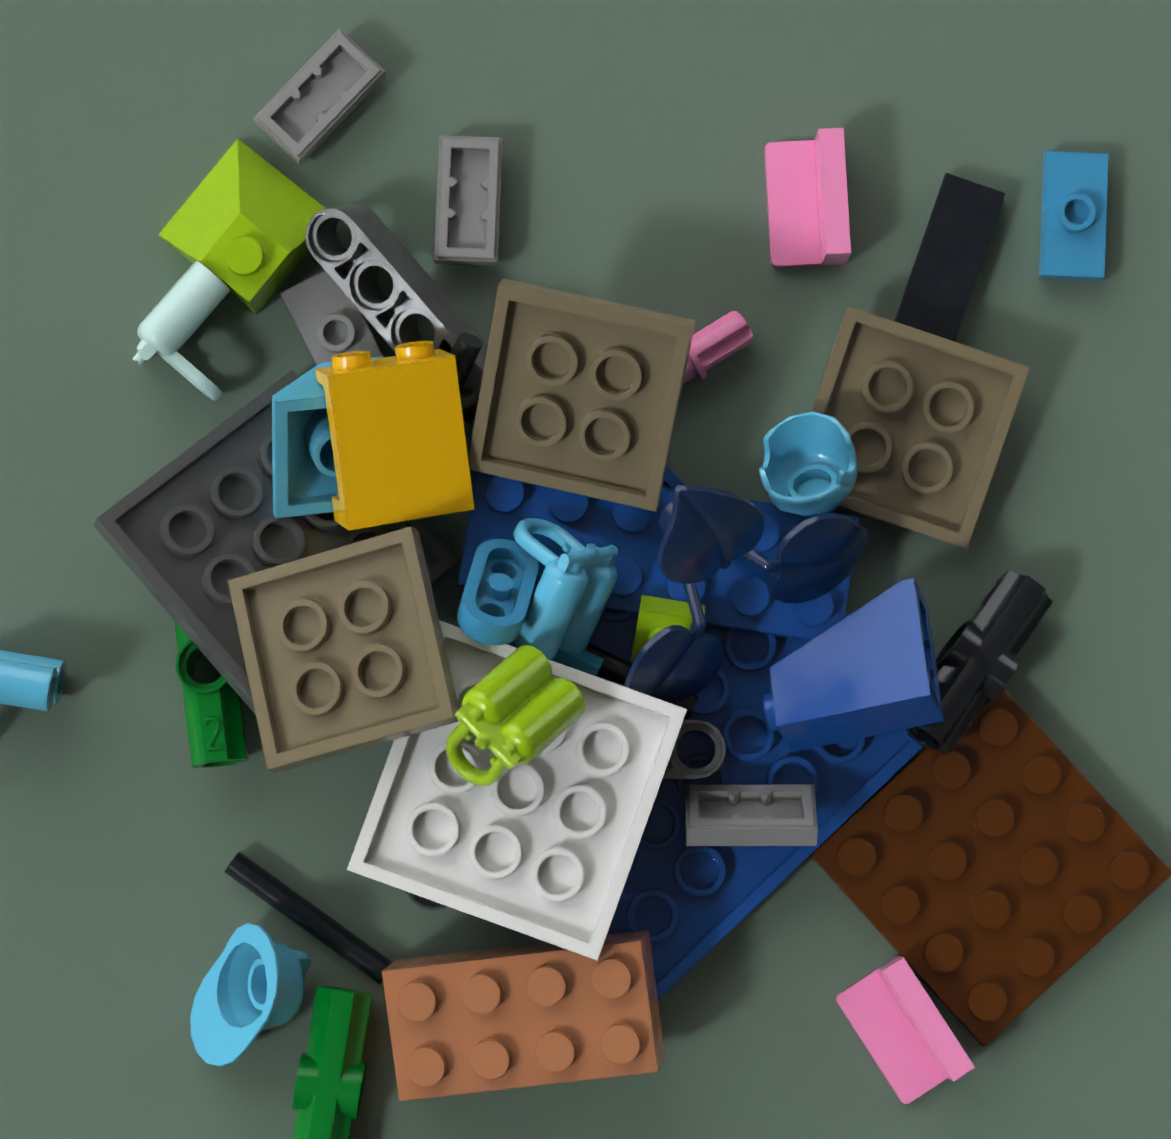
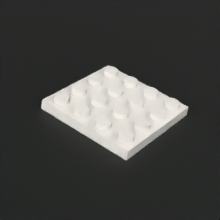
(543, 841)

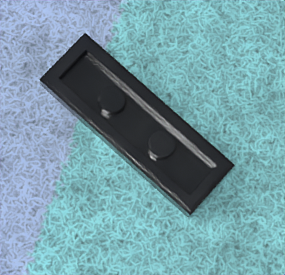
(949, 257)

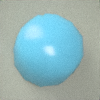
(808, 464)

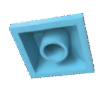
(302, 449)

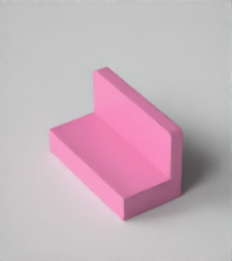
(808, 201)
(903, 1030)

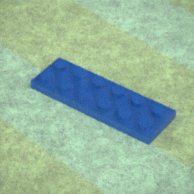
(732, 596)

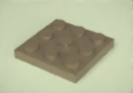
(580, 394)
(920, 420)
(343, 650)

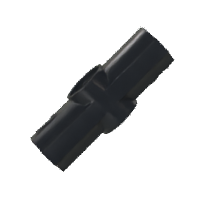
(982, 657)

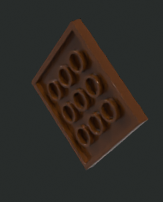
(991, 867)

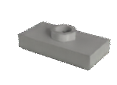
(319, 96)
(468, 200)
(328, 319)
(750, 815)

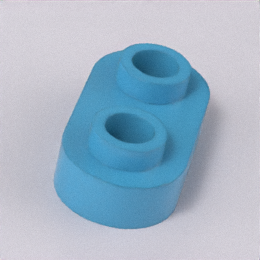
(497, 592)

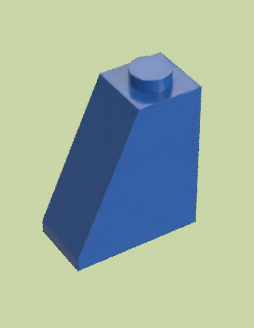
(859, 675)

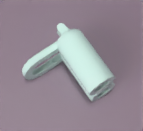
(177, 319)

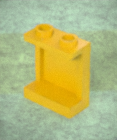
(396, 436)

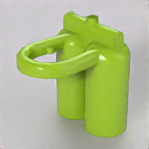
(513, 714)

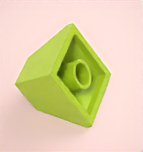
(244, 225)

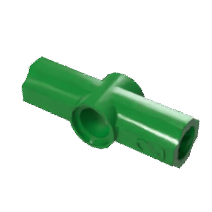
(211, 712)
(332, 1070)

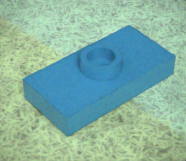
(1073, 216)

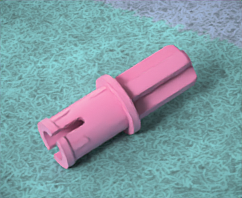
(717, 343)

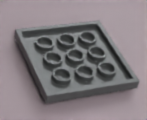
(215, 521)

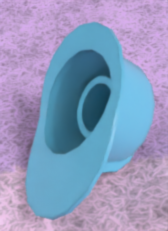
(246, 991)

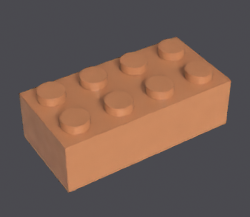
(523, 1017)

